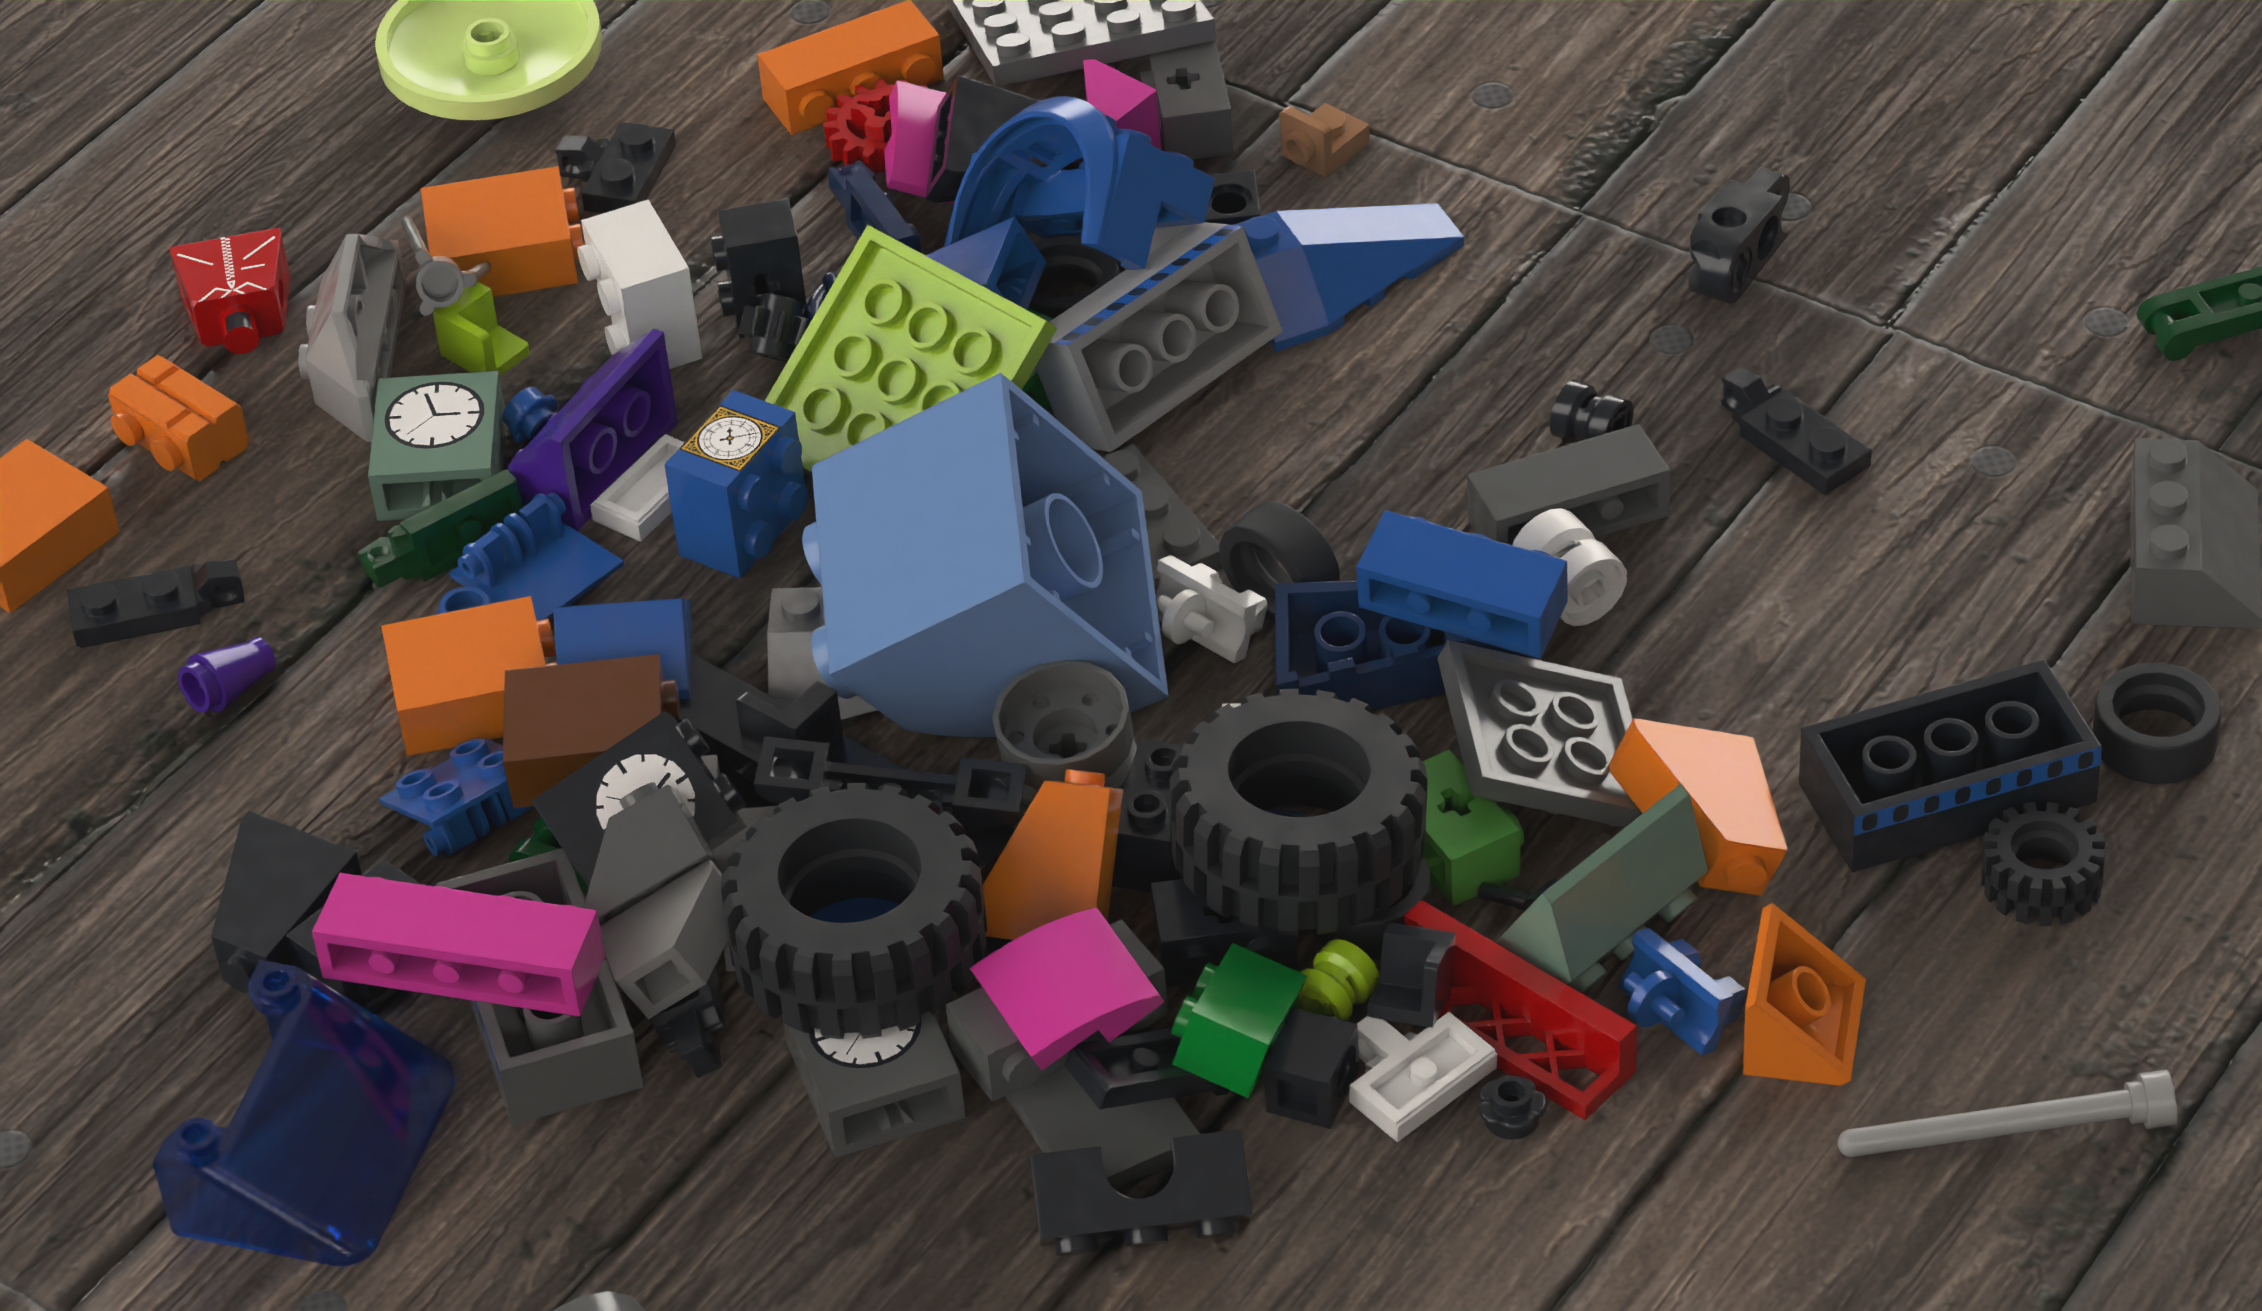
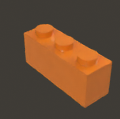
(812, 71)

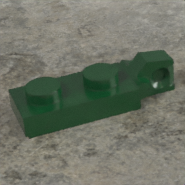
(436, 537)

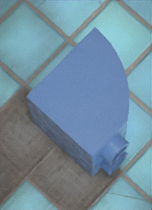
(974, 555)

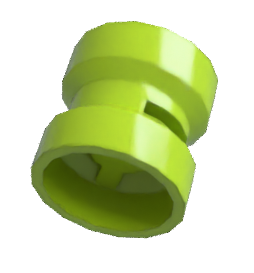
(1338, 980)

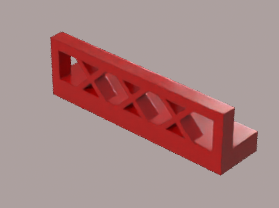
(1536, 1007)

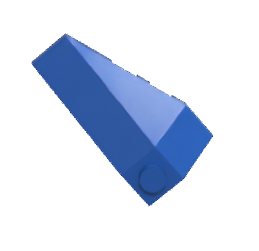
(1337, 258)

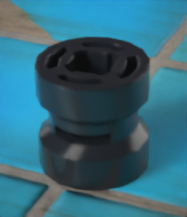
(1584, 414)

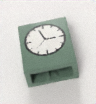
(433, 439)

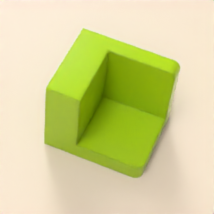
(472, 336)

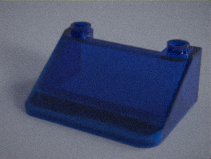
(318, 1135)

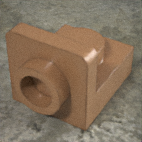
(1322, 138)

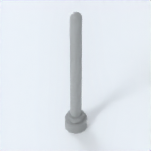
(2145, 1101)

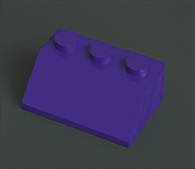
(601, 429)

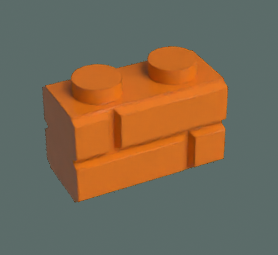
(177, 419)

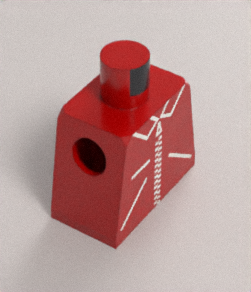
(234, 288)

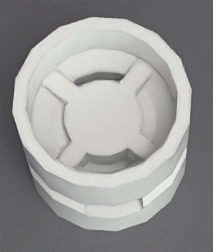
(1593, 571)

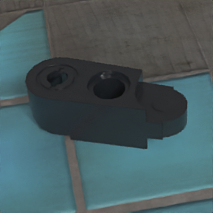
(1737, 235)

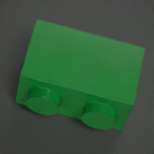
(1235, 1018)

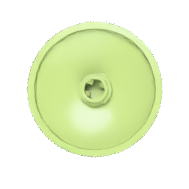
(486, 54)

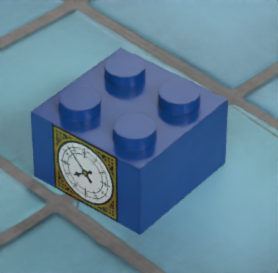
(736, 484)

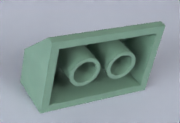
(1613, 895)

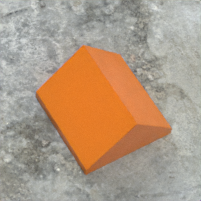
(1800, 1006)

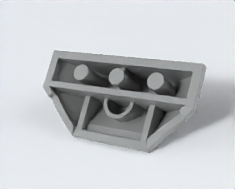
(354, 329)

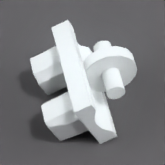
(1201, 608)

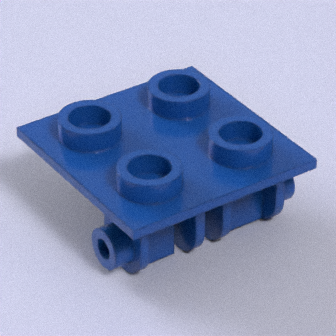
(535, 559)
(456, 795)

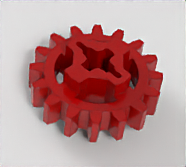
(860, 126)

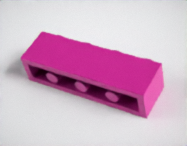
(459, 944)

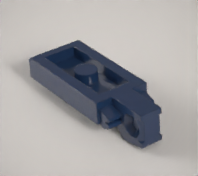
(868, 205)

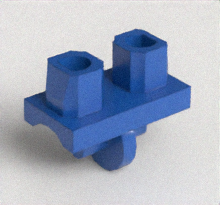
(1673, 990)

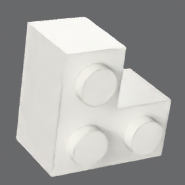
(641, 280)

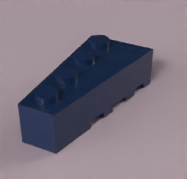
(1353, 651)

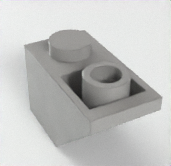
(668, 940)

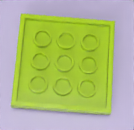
(896, 342)

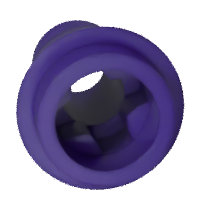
(221, 675)

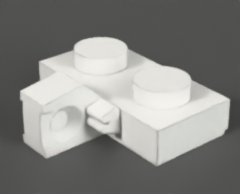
(1414, 1073)

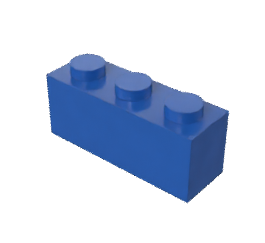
(1462, 583)

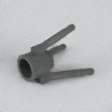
(438, 277)

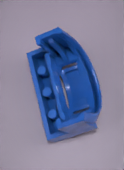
(1109, 201)

